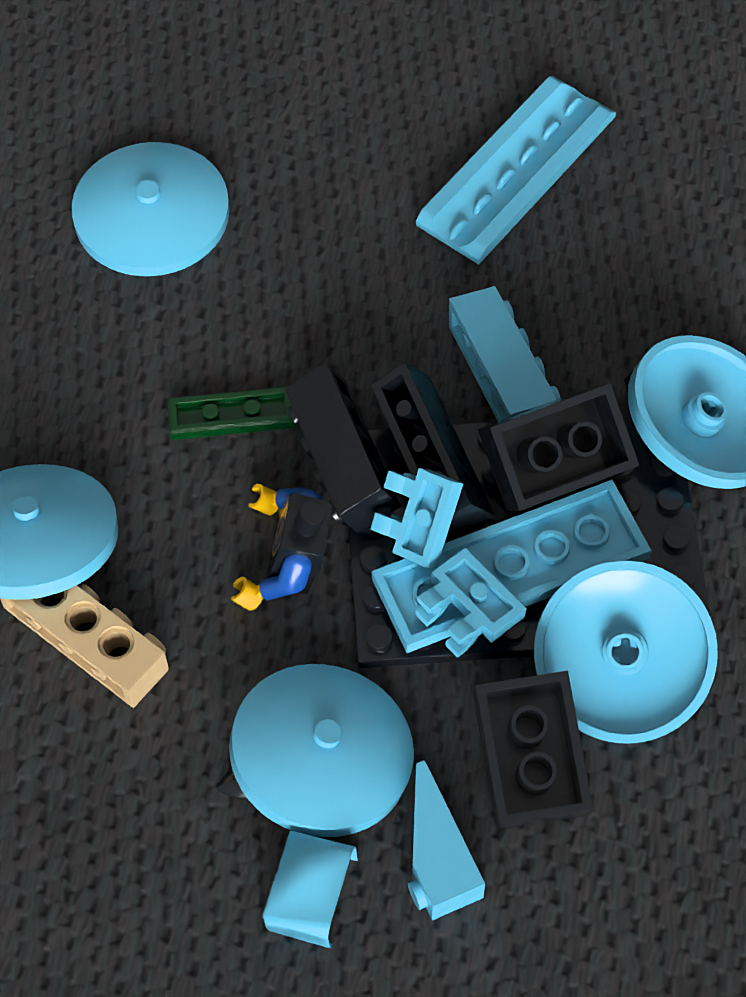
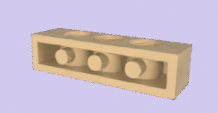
(126, 675)

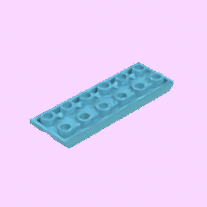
(514, 169)

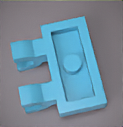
(426, 518)
(478, 595)

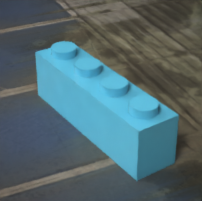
(499, 353)

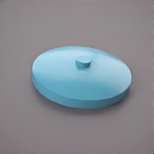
(150, 209)
(692, 408)
(52, 529)
(632, 649)
(321, 750)

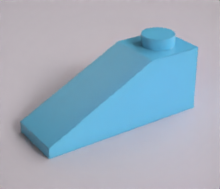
(442, 864)

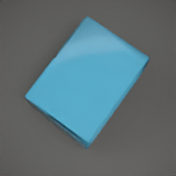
(307, 887)

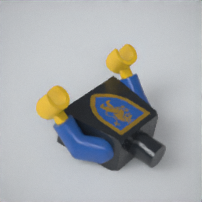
(296, 544)

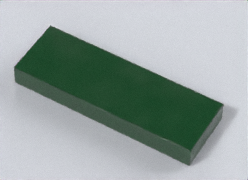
(229, 413)

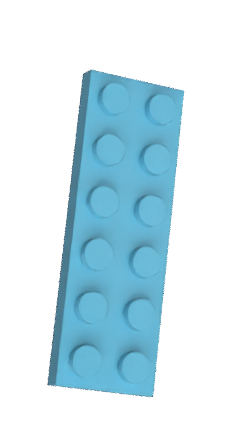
(525, 553)

